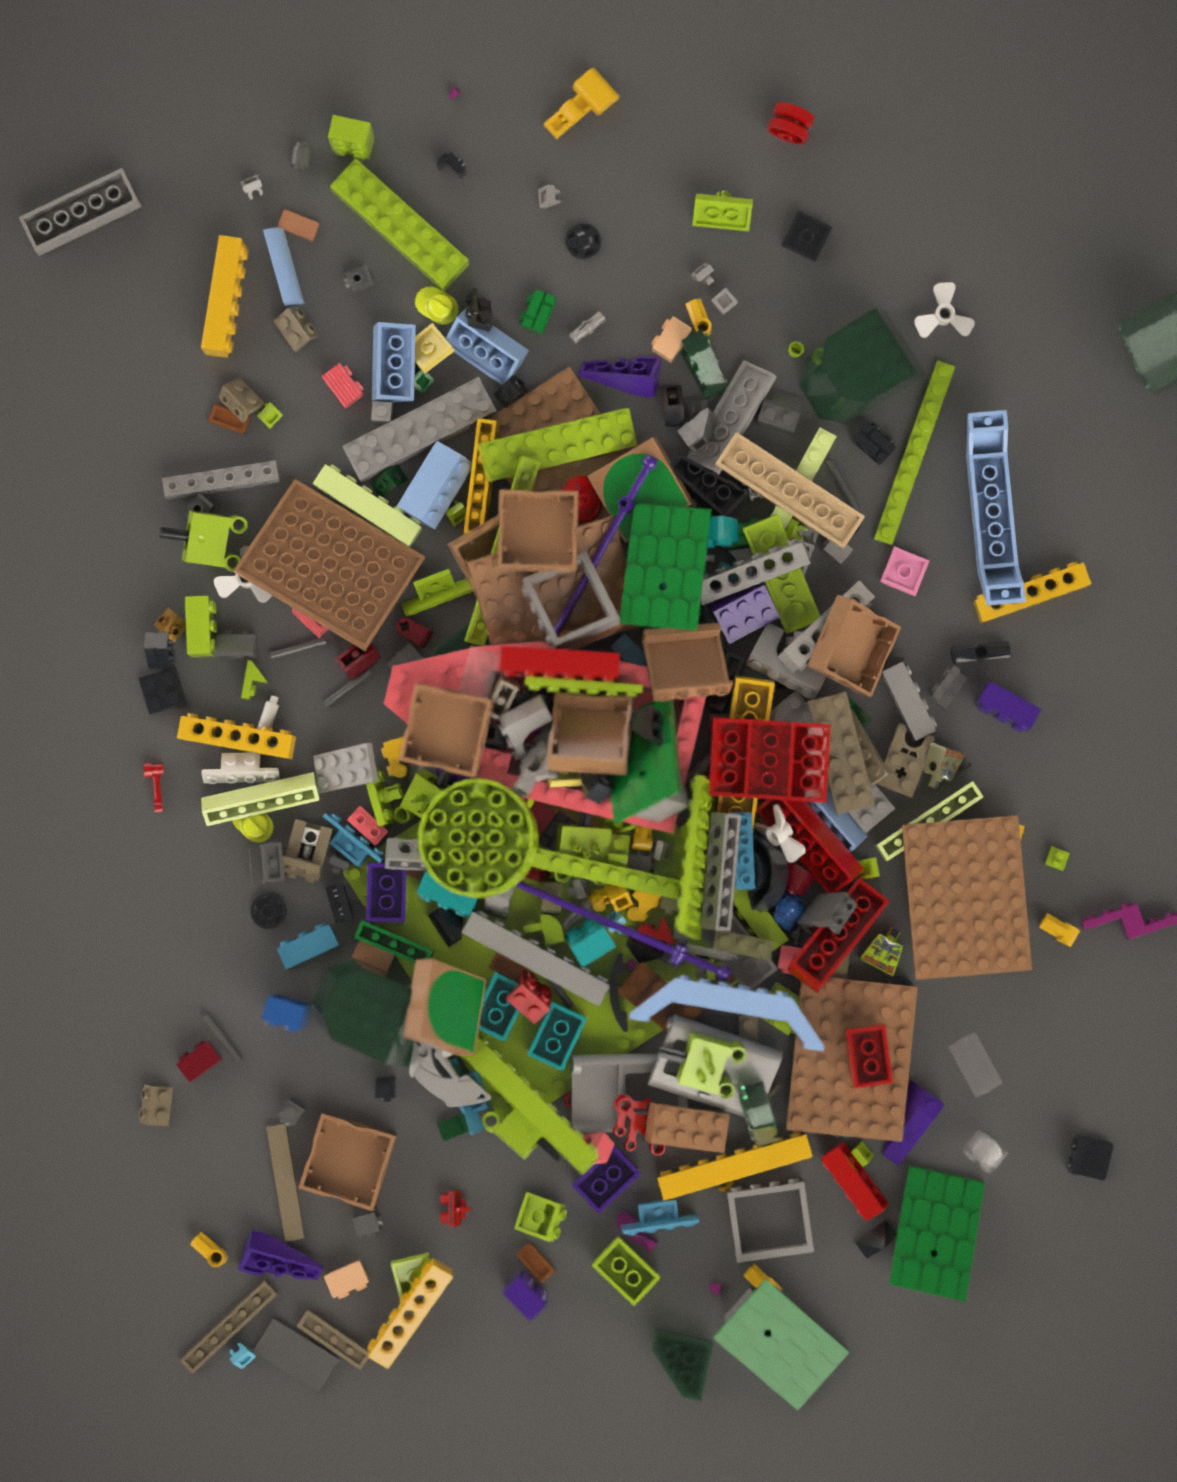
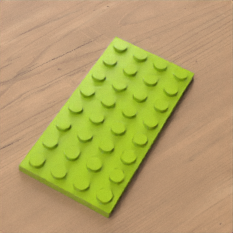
(696, 859)

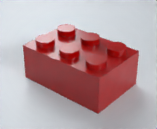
(868, 1056)

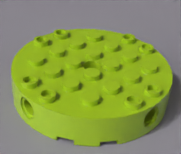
(506, 843)

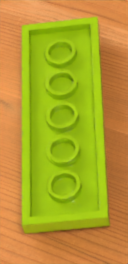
(790, 590)
(574, 686)

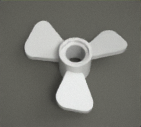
(926, 323)
(228, 584)
(780, 834)

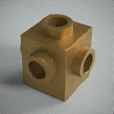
(170, 623)

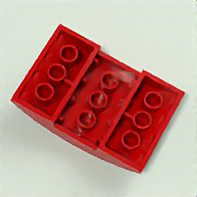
(769, 759)

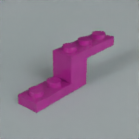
(1130, 920)

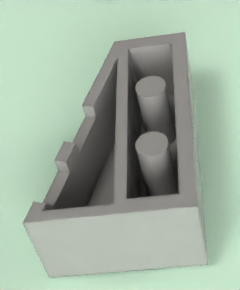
(499, 904)

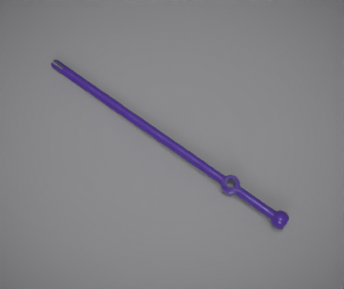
(649, 463)
(678, 952)

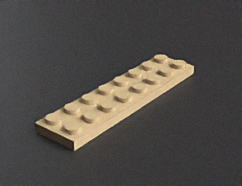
(789, 490)

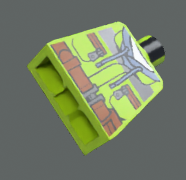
(883, 952)

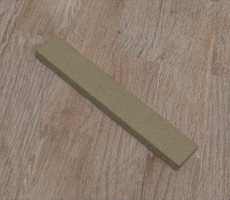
(285, 1182)
(228, 1326)

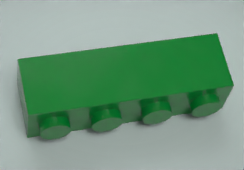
(392, 942)

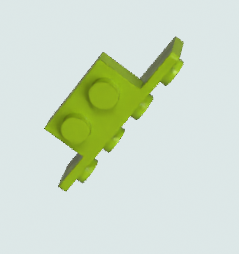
(435, 591)

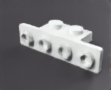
(240, 768)

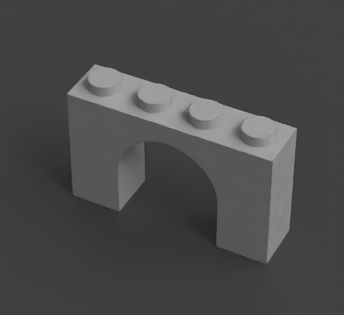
(765, 660)
(519, 723)

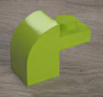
(618, 850)
(551, 928)

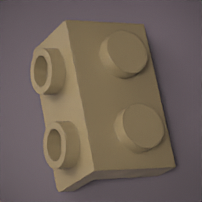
(295, 327)
(240, 399)
(155, 1105)

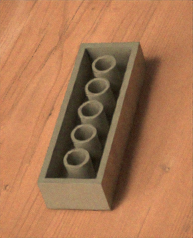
(846, 766)

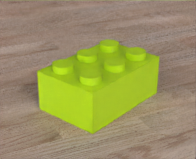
(351, 137)
(200, 626)
(626, 1270)

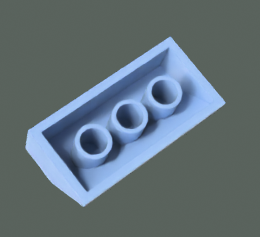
(486, 350)
(393, 362)
(435, 485)
(841, 825)

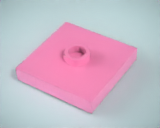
(904, 571)

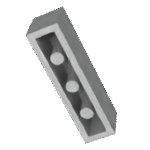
(908, 701)

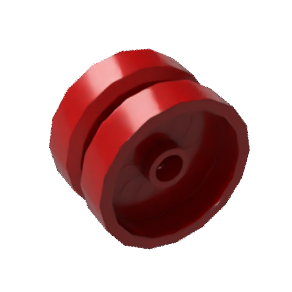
(790, 123)

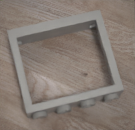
(581, 634)
(757, 1189)

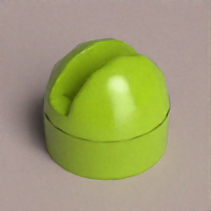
(797, 347)

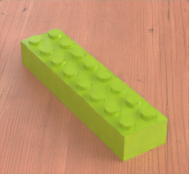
(399, 225)
(559, 443)

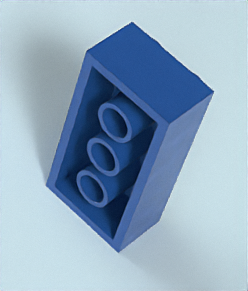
(287, 1012)

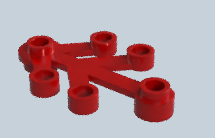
(636, 1122)

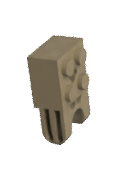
(907, 758)

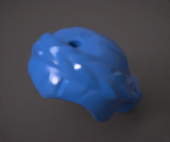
(788, 911)

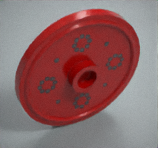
(588, 500)

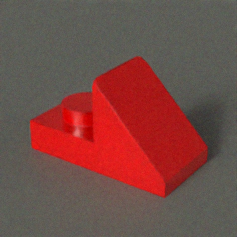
(662, 934)

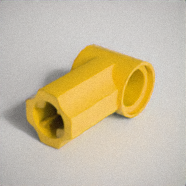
(698, 315)
(641, 839)
(1062, 931)
(207, 1248)
(757, 1276)

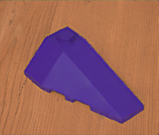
(919, 1114)

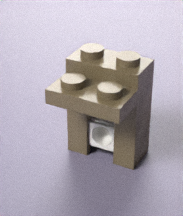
(301, 867)

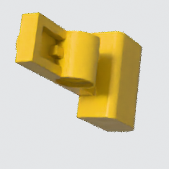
(593, 94)

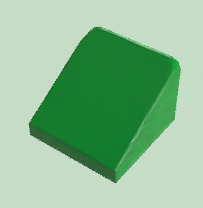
(421, 380)

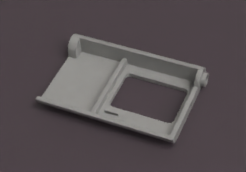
(759, 1065)
(597, 1083)

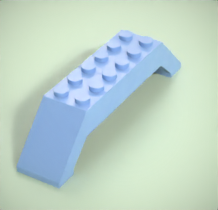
(992, 508)
(732, 1000)

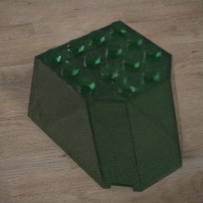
(1153, 343)
(858, 368)
(366, 1011)

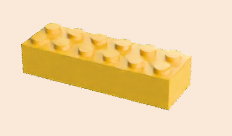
(224, 296)

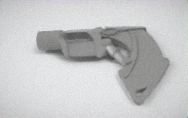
(528, 778)
(453, 1090)

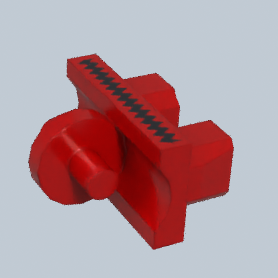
(456, 1208)

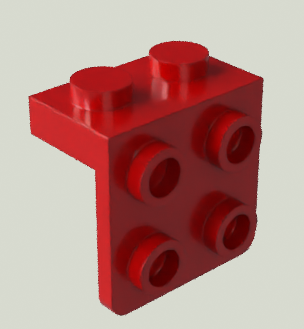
(531, 997)

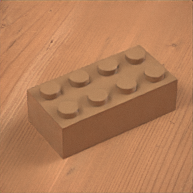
(686, 1127)

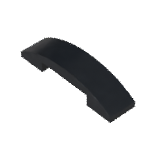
(621, 1017)

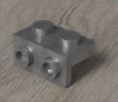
(948, 688)

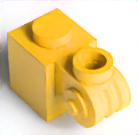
(392, 751)
(610, 894)
(645, 902)

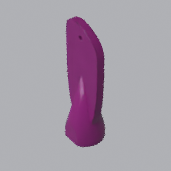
(641, 1238)

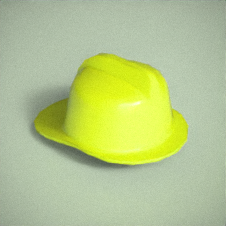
(436, 305)
(256, 827)

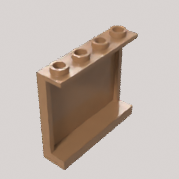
(685, 662)

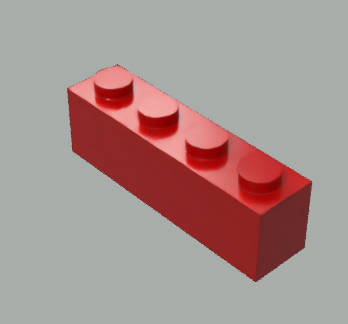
(854, 1181)

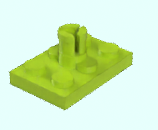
(722, 211)
(381, 798)

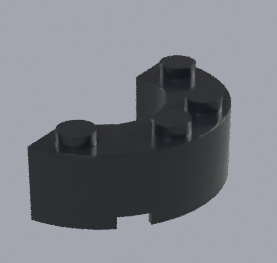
(771, 874)

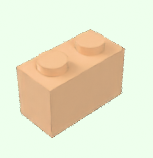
(668, 343)
(346, 1279)

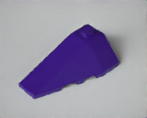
(634, 377)
(269, 1255)

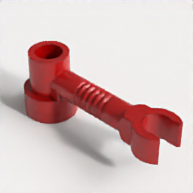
(155, 771)

